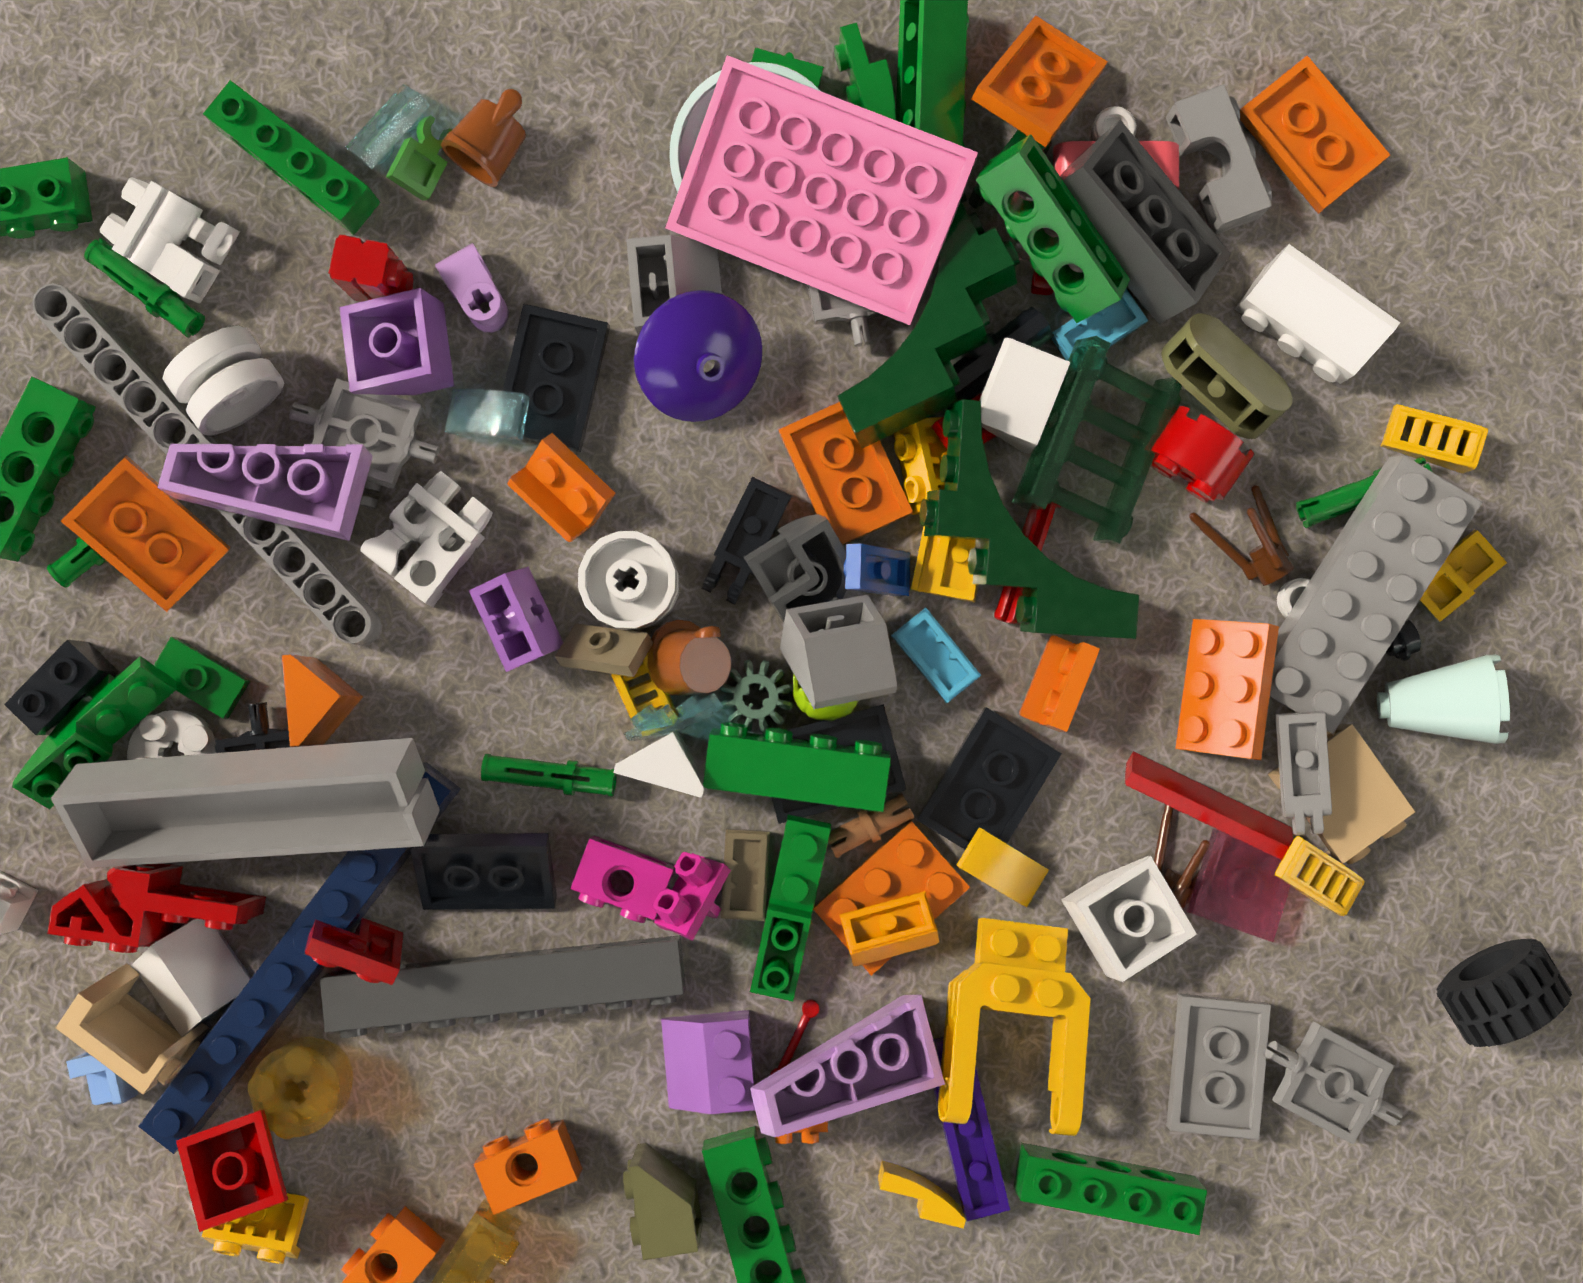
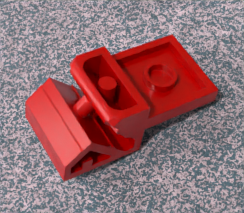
(141, 905)

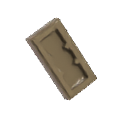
(604, 649)
(746, 885)

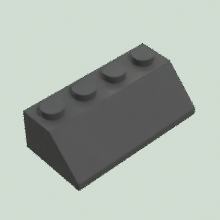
(1145, 223)

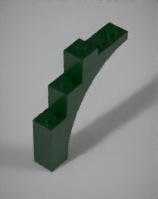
(920, 373)
(1003, 555)

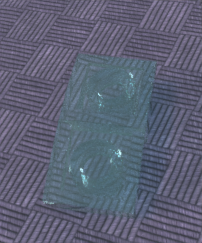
(487, 413)
(663, 721)

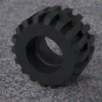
(1504, 993)

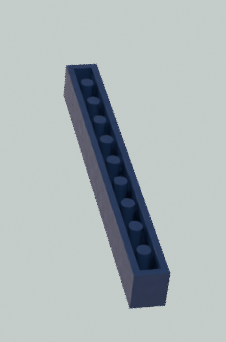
(276, 988)

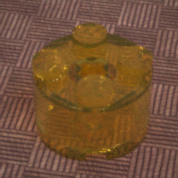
(286, 1106)

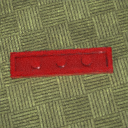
(1208, 805)

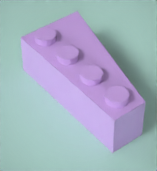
(287, 485)
(856, 1070)

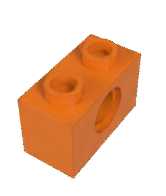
(508, 1183)
(404, 1238)

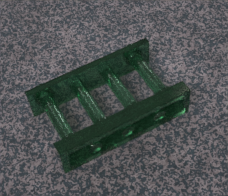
(1057, 446)

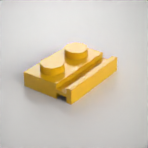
(943, 568)

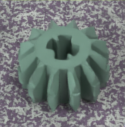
(743, 689)

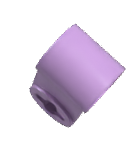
(472, 285)

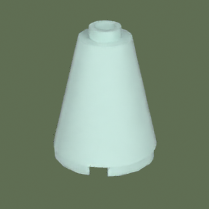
(1451, 701)

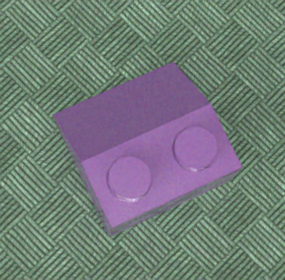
(397, 344)
(709, 1062)

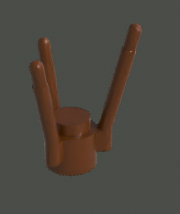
(1269, 559)
(1180, 884)

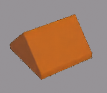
(314, 700)

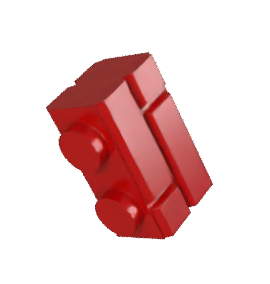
(368, 269)

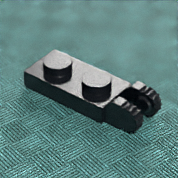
(747, 530)

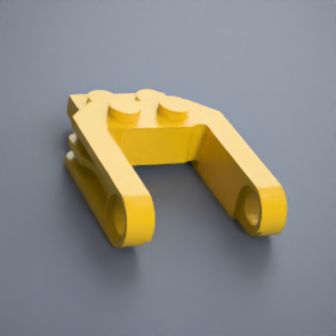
(1017, 972)

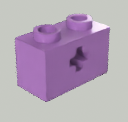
(516, 618)

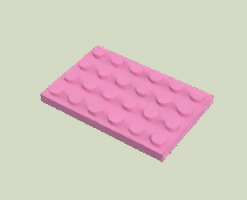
(821, 190)

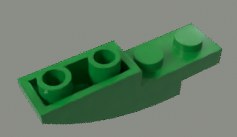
(871, 82)
(94, 727)
(790, 907)

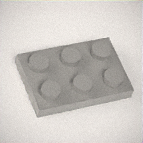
(1218, 1066)

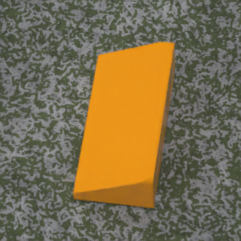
(889, 929)

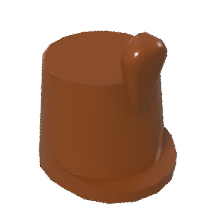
(487, 138)
(688, 658)

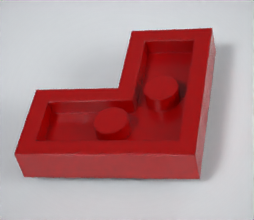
(369, 952)

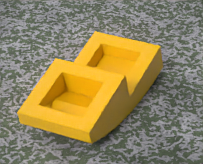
(1462, 572)
(1002, 867)
(932, 1202)

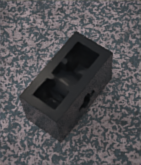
(59, 685)

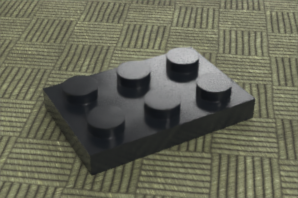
(558, 367)
(866, 725)
(989, 781)
(485, 871)

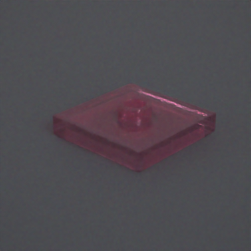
(1239, 887)

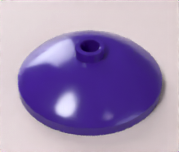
(679, 343)

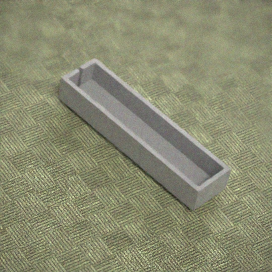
(248, 803)

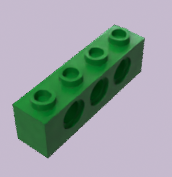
(292, 157)
(1053, 207)
(23, 444)
(723, 1160)
(1110, 1188)

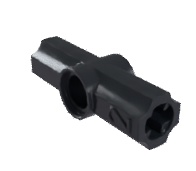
(977, 364)

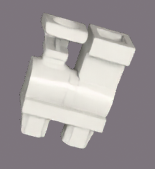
(155, 234)
(444, 538)

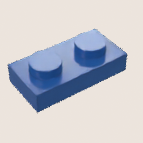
(877, 570)

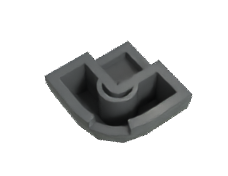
(800, 565)

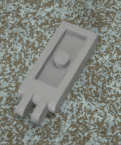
(1304, 769)

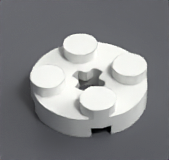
(160, 731)

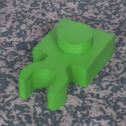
(417, 163)

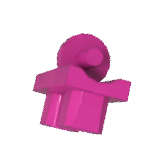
(692, 896)

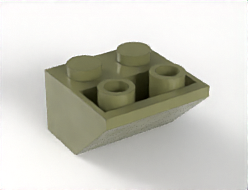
(665, 1205)

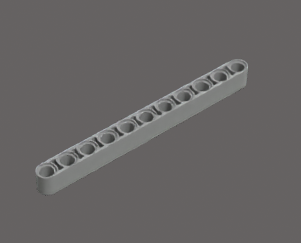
(160, 423)

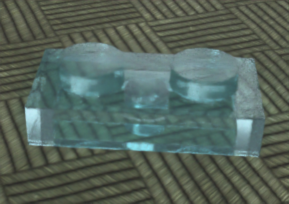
(396, 117)

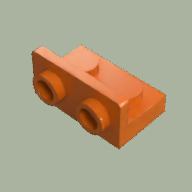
(562, 488)
(1058, 683)

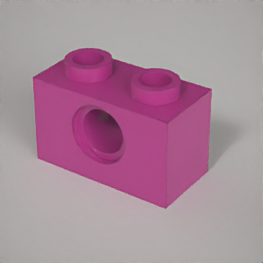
(595, 873)

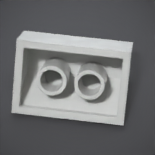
(1315, 315)

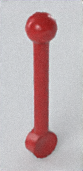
(810, 1009)

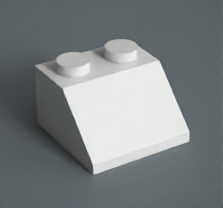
(1129, 918)

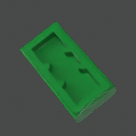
(202, 677)

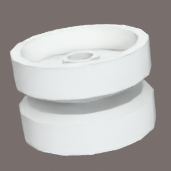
(223, 380)
(608, 565)

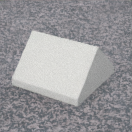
(1021, 393)
(666, 765)
(192, 974)

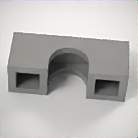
(1212, 125)

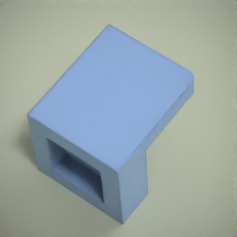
(102, 1082)

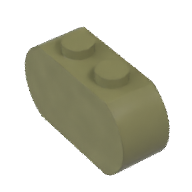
(1226, 376)

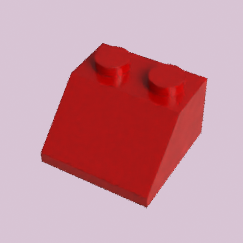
(232, 1170)

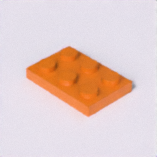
(1039, 80)
(1313, 134)
(844, 482)
(146, 534)
(1227, 688)
(896, 870)

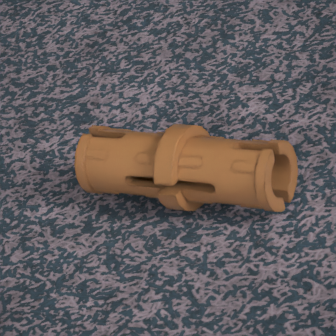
(869, 826)

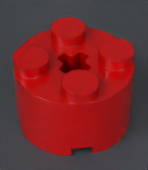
(1200, 454)

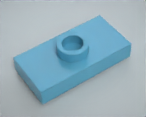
(1109, 324)
(936, 655)

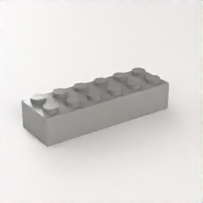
(1367, 587)

